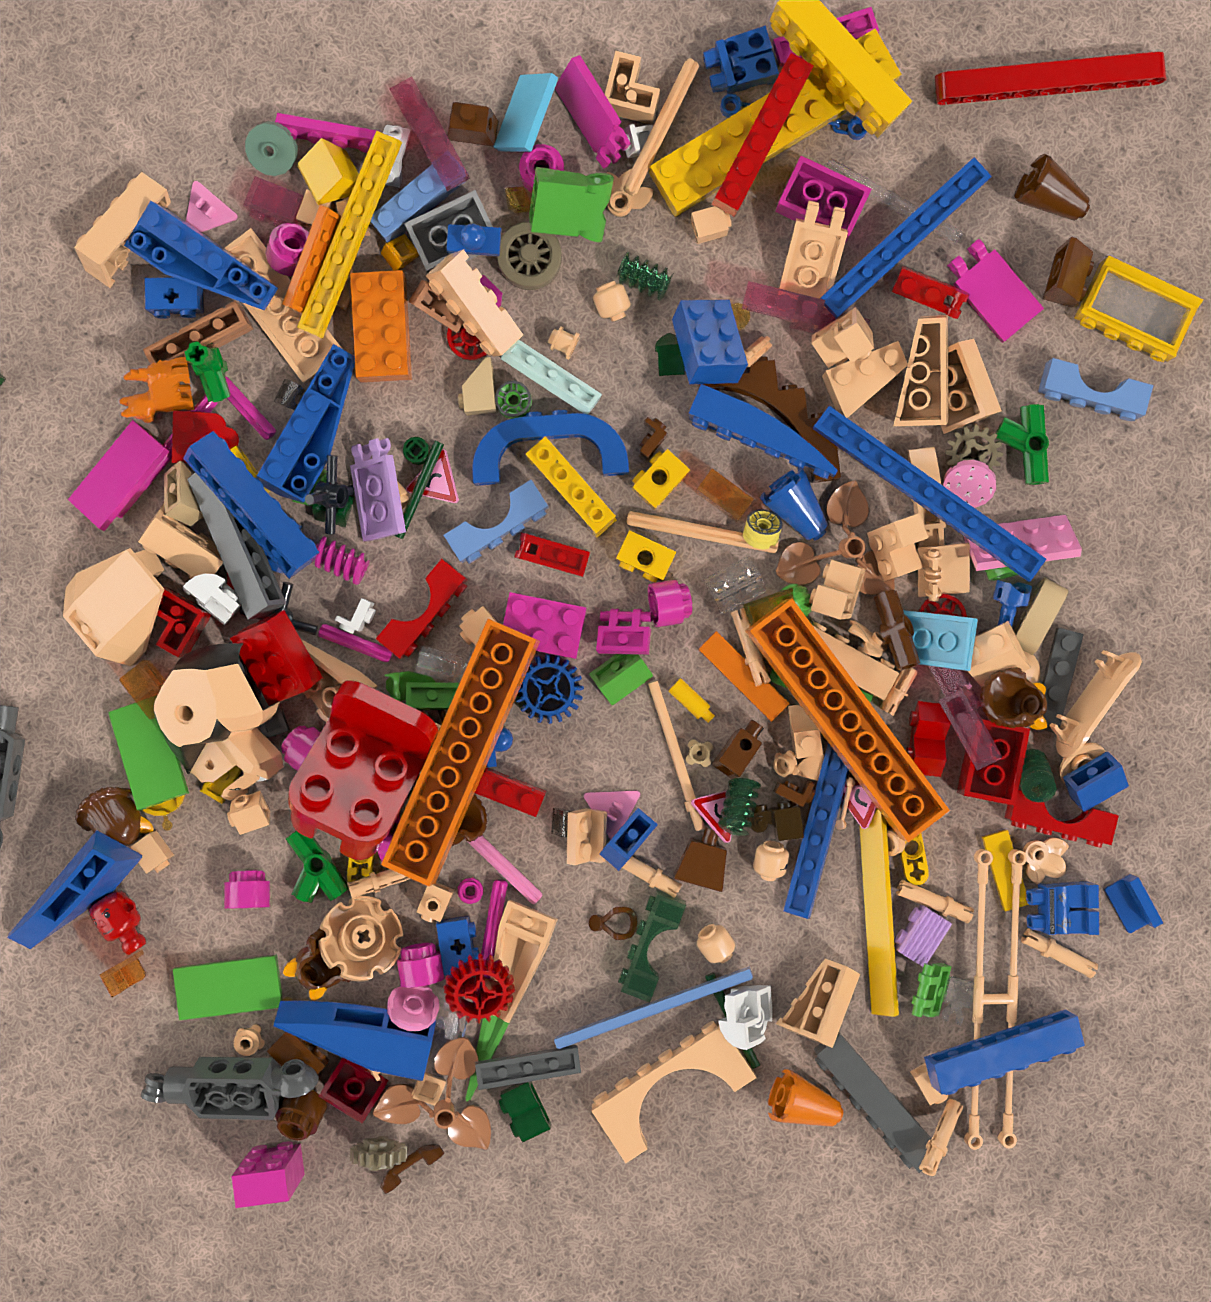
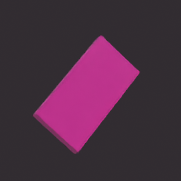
(118, 475)

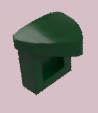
(669, 356)
(342, 514)

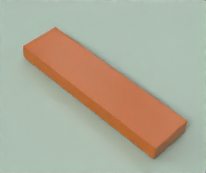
(311, 258)
(734, 668)

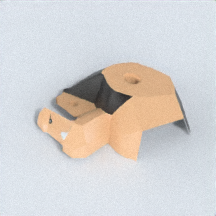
(213, 719)

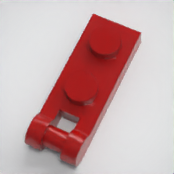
(929, 292)
(553, 555)

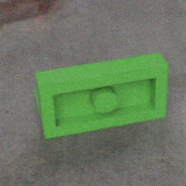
(620, 676)

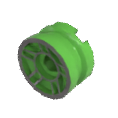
(506, 392)

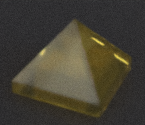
(517, 199)

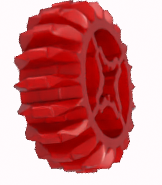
(497, 992)

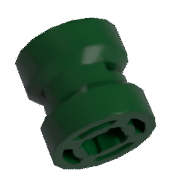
(419, 453)

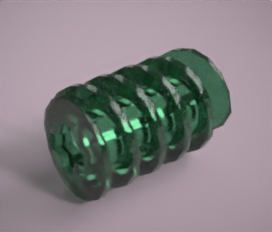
(644, 276)
(1036, 777)
(737, 805)

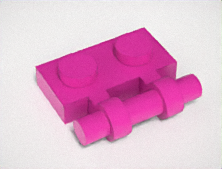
(624, 639)

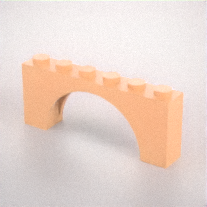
(621, 1107)

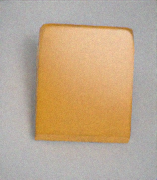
(399, 252)

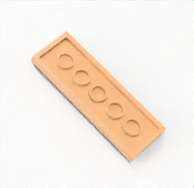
(299, 348)

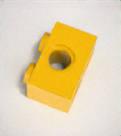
(672, 468)
(661, 557)

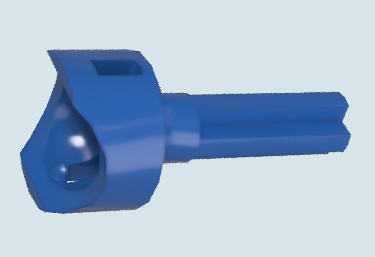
(1011, 597)

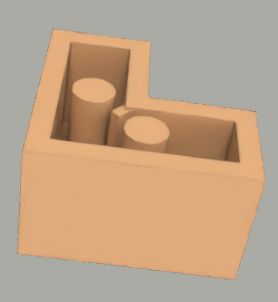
(626, 95)
(844, 339)
(896, 547)
(839, 590)

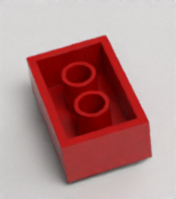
(277, 658)
(1001, 779)

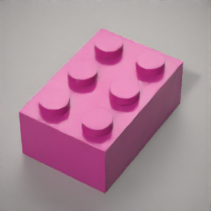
(828, 188)
(551, 622)
(268, 1175)

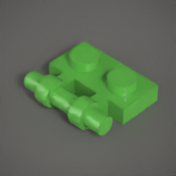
(931, 989)

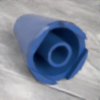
(796, 504)

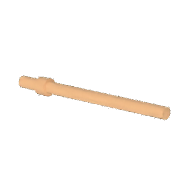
(676, 754)

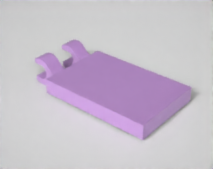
(376, 490)

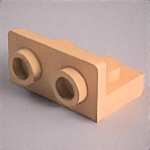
(586, 836)

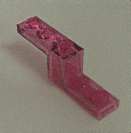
(429, 133)
(802, 311)
(961, 709)

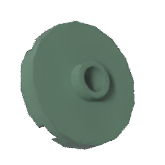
(278, 138)

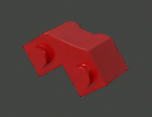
(928, 737)

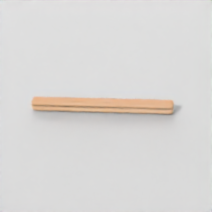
(661, 127)
(691, 530)

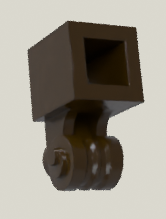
(784, 818)

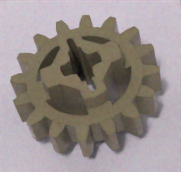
(969, 440)
(378, 1153)

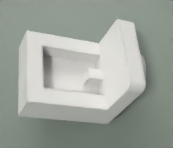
(637, 138)
(362, 615)

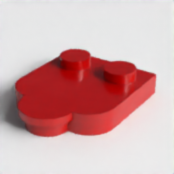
(193, 426)

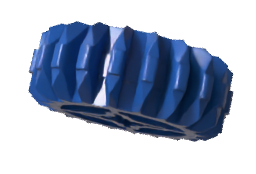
(567, 701)

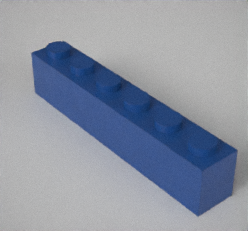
(251, 504)
(1004, 1052)

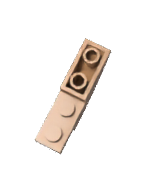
(926, 461)

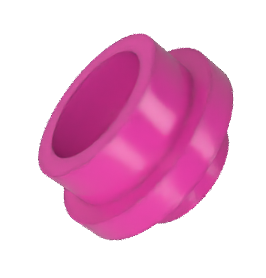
(466, 898)

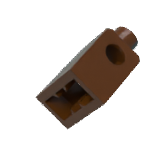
(472, 124)
(734, 760)
(703, 862)

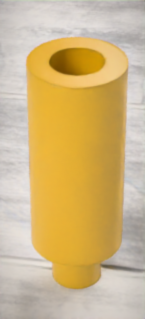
(691, 700)

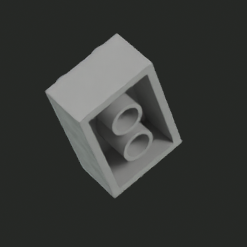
(431, 229)

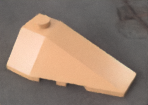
(334, 674)

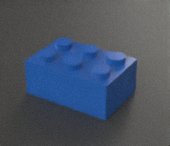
(709, 341)

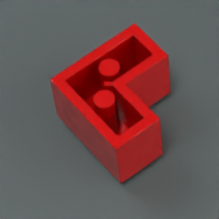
(185, 623)

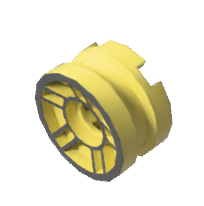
(762, 529)

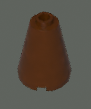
(1052, 190)

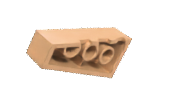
(103, 246)
(474, 304)

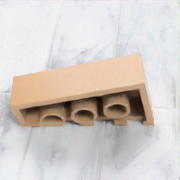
(926, 377)

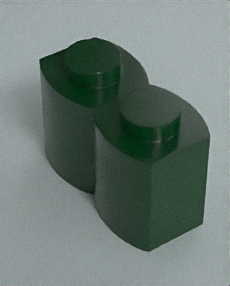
(525, 1110)

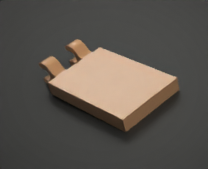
(814, 253)

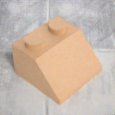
(996, 651)

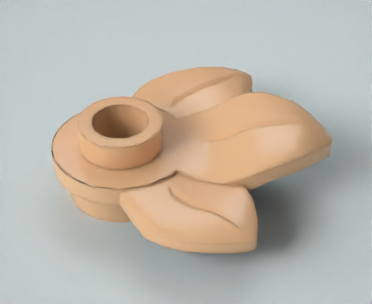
(637, 201)
(873, 642)
(1048, 860)

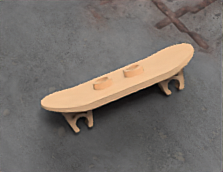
(1094, 701)

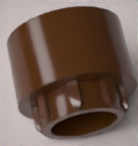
(300, 1115)

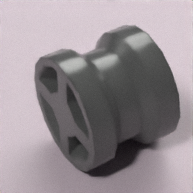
(154, 1088)

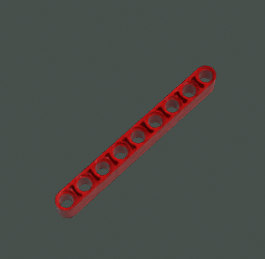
(1050, 78)

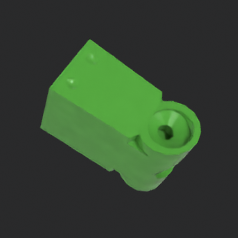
(570, 203)

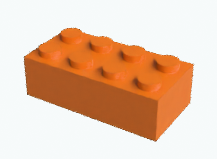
(381, 326)

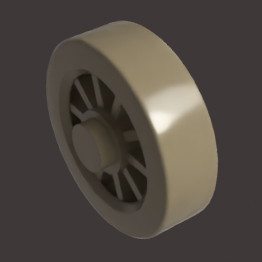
(529, 257)

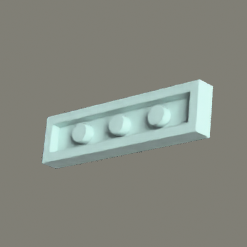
(551, 377)

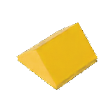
(328, 172)

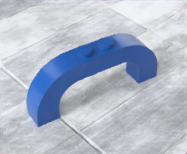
(555, 426)

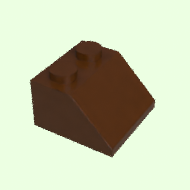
(1068, 273)

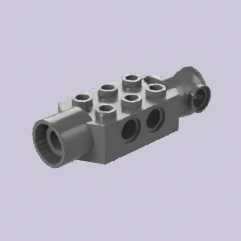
(237, 1086)

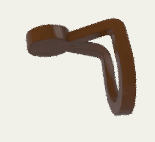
(597, 923)

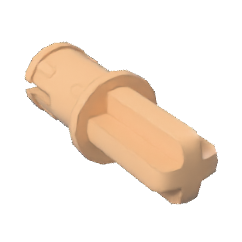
(898, 690)

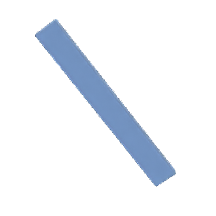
(653, 1007)

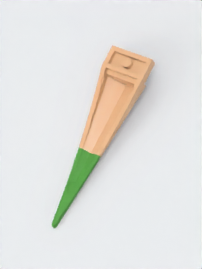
(521, 946)

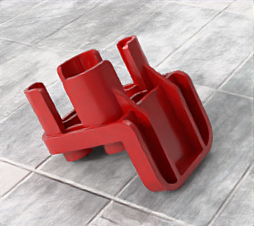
(360, 769)

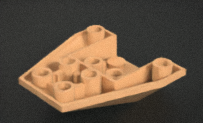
(114, 607)

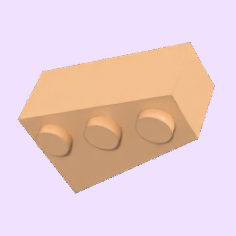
(856, 382)
(180, 545)
(822, 1004)

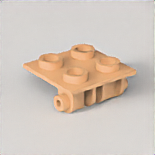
(944, 570)

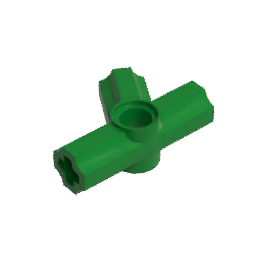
(211, 369)
(1018, 437)
(311, 877)

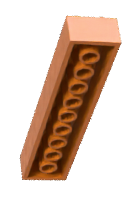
(847, 720)
(460, 753)

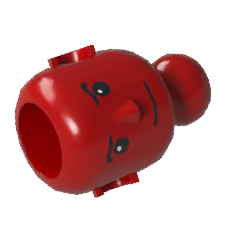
(116, 919)

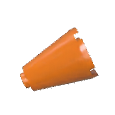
(802, 1102)

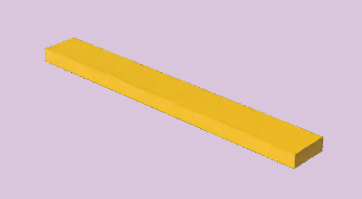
(349, 234)
(879, 917)

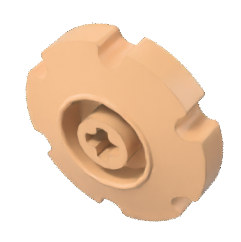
(341, 942)

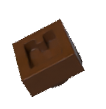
(652, 442)
(790, 792)

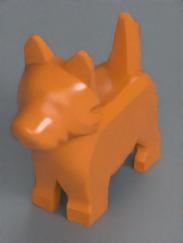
(164, 390)

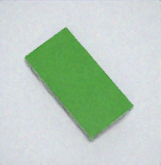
(147, 758)
(227, 987)

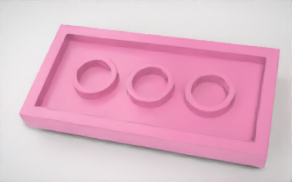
(1048, 536)

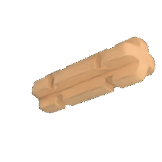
(757, 349)

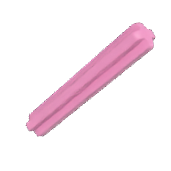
(506, 869)

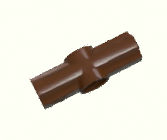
(896, 630)

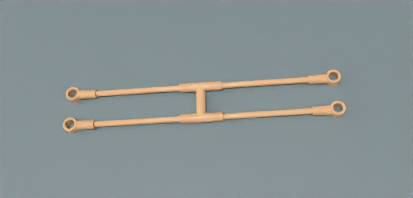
(1009, 998)

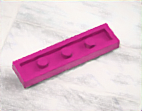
(856, 23)
(338, 134)

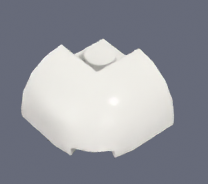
(214, 596)
(747, 1015)

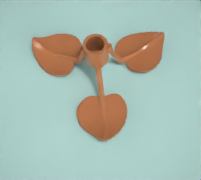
(844, 507)
(465, 1129)

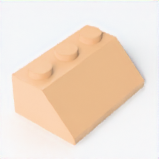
(969, 387)

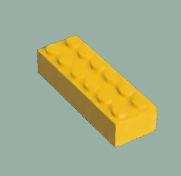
(840, 62)

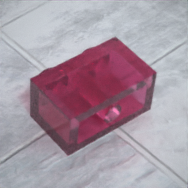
(272, 202)

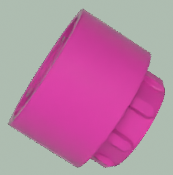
(539, 156)
(286, 247)
(669, 602)
(298, 745)
(246, 890)
(420, 965)

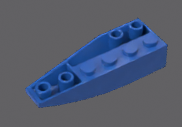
(196, 259)
(755, 429)
(311, 430)
(83, 882)
(359, 1035)

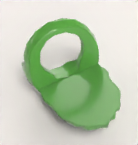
(801, 597)
(397, 683)

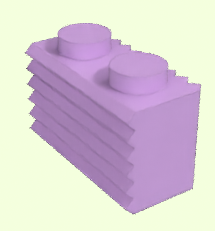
(921, 935)

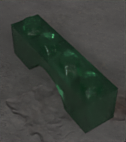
(663, 915)

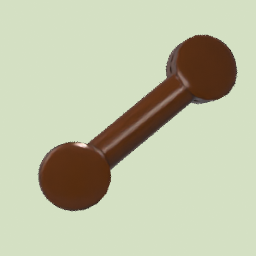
(429, 1153)

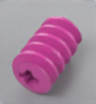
(340, 561)

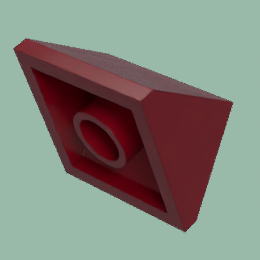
(353, 1089)

